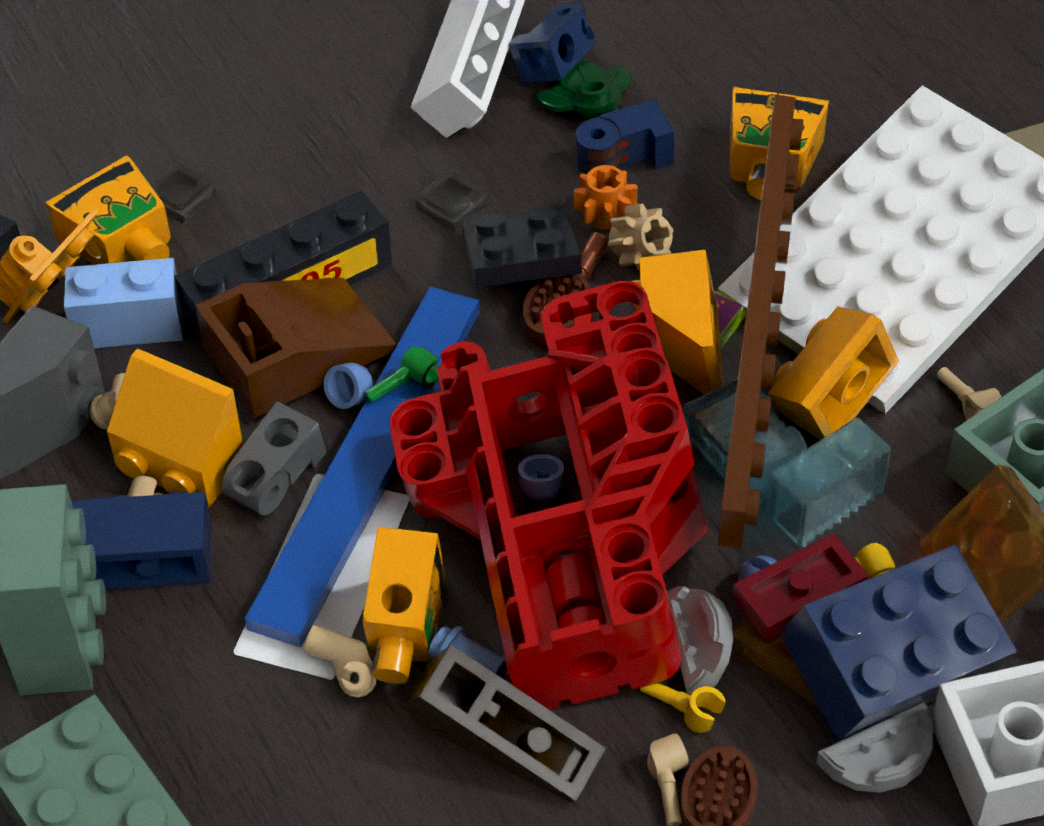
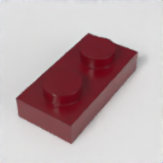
(782, 589)

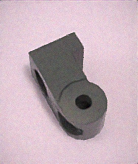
(273, 459)

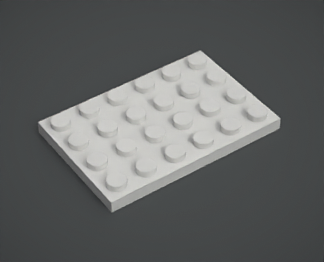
(913, 231)

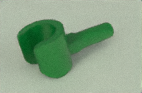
(416, 365)

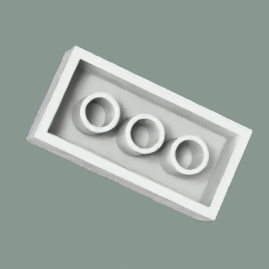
(995, 742)

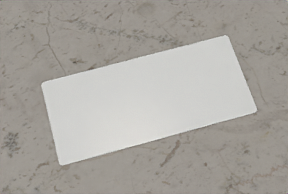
(345, 600)

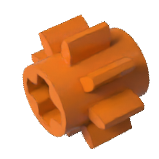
(604, 195)

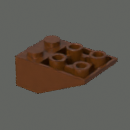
(286, 335)

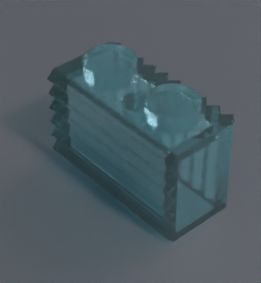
(710, 427)
(827, 481)

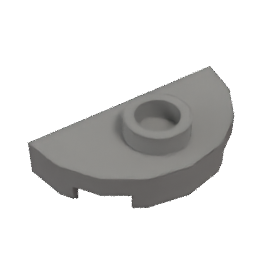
(703, 636)
(884, 754)

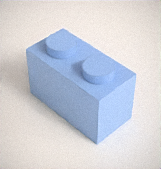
(125, 302)

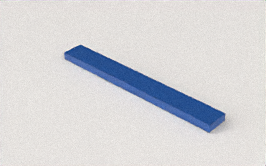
(352, 484)

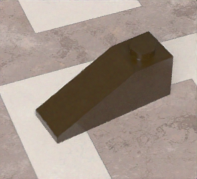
(502, 724)

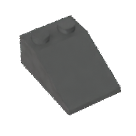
(44, 387)

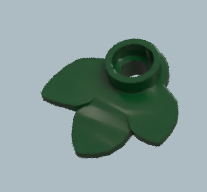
(587, 90)

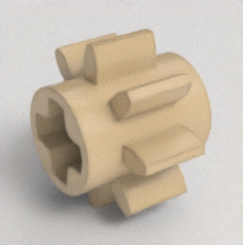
(640, 234)

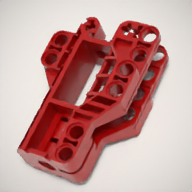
(631, 458)

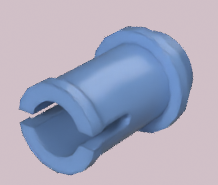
(456, 637)

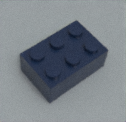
(895, 641)

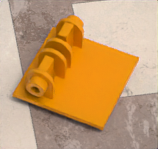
(31, 268)

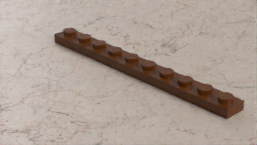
(761, 326)

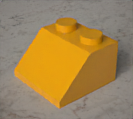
(685, 315)
(834, 372)
(174, 427)

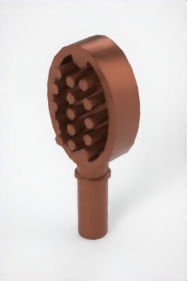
(554, 287)
(719, 789)

